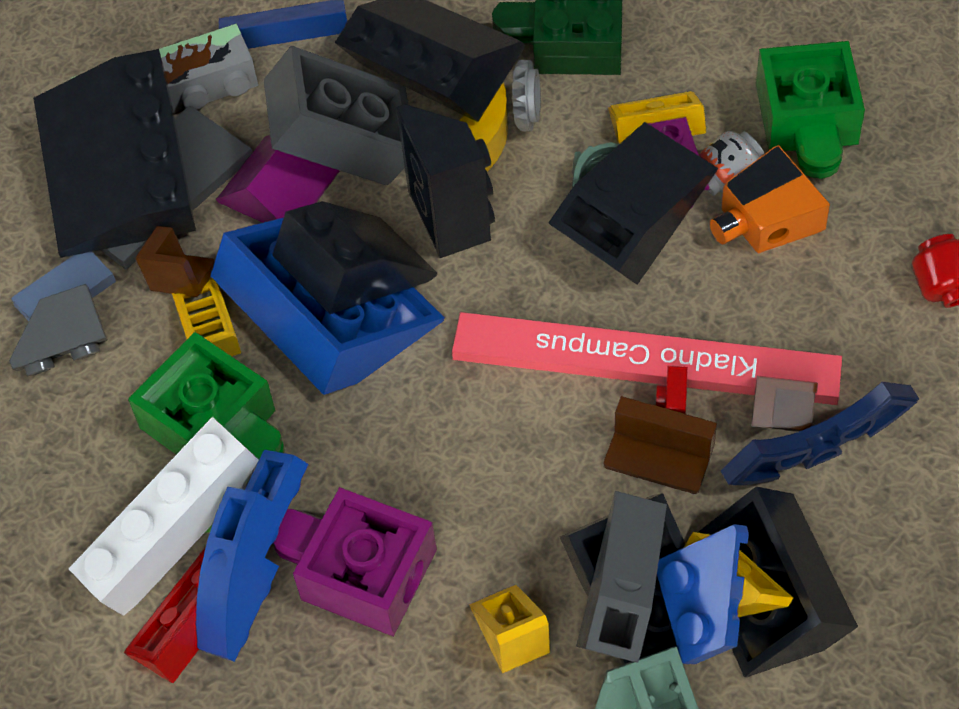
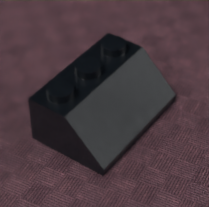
(447, 179)
(790, 555)

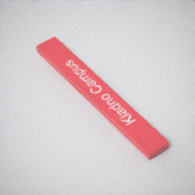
(638, 355)

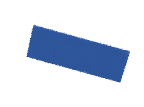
(289, 23)

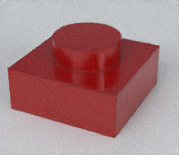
(673, 394)

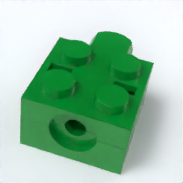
(810, 103)
(203, 384)

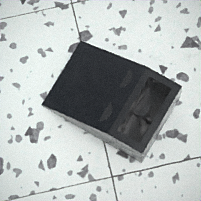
(633, 200)

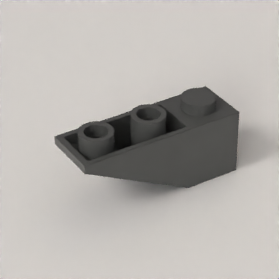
(624, 578)

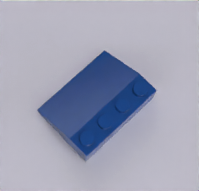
(325, 347)

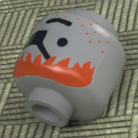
(731, 155)

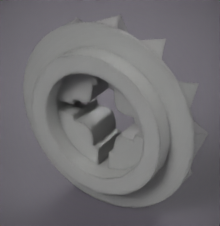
(526, 95)

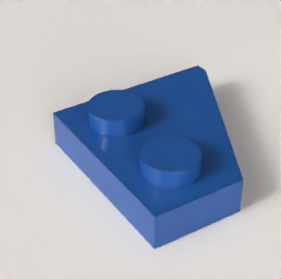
(704, 594)

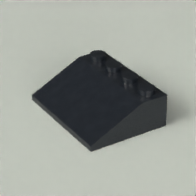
(113, 156)

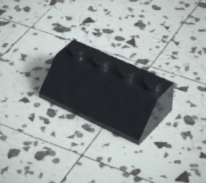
(431, 52)

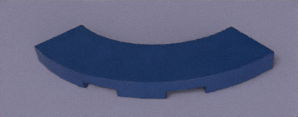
(871, 414)

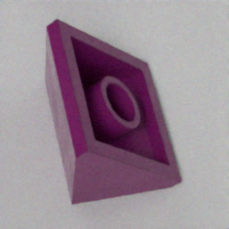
(275, 183)

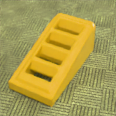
(224, 340)

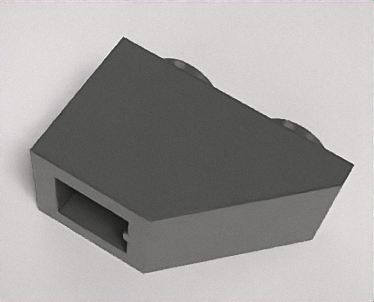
(59, 327)

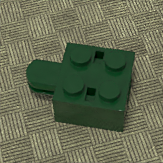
(566, 34)

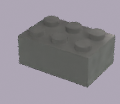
(335, 115)

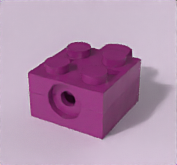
(358, 558)

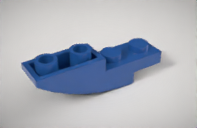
(234, 564)

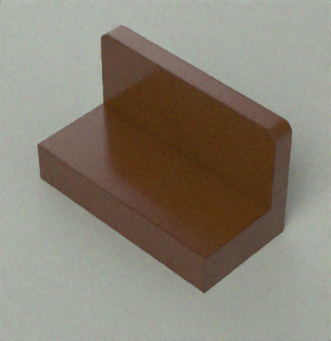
(660, 445)

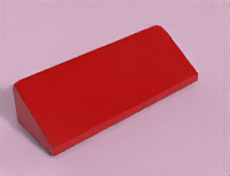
(177, 638)

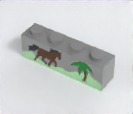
(208, 68)

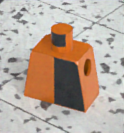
(770, 204)

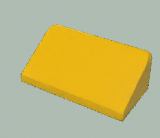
(631, 115)

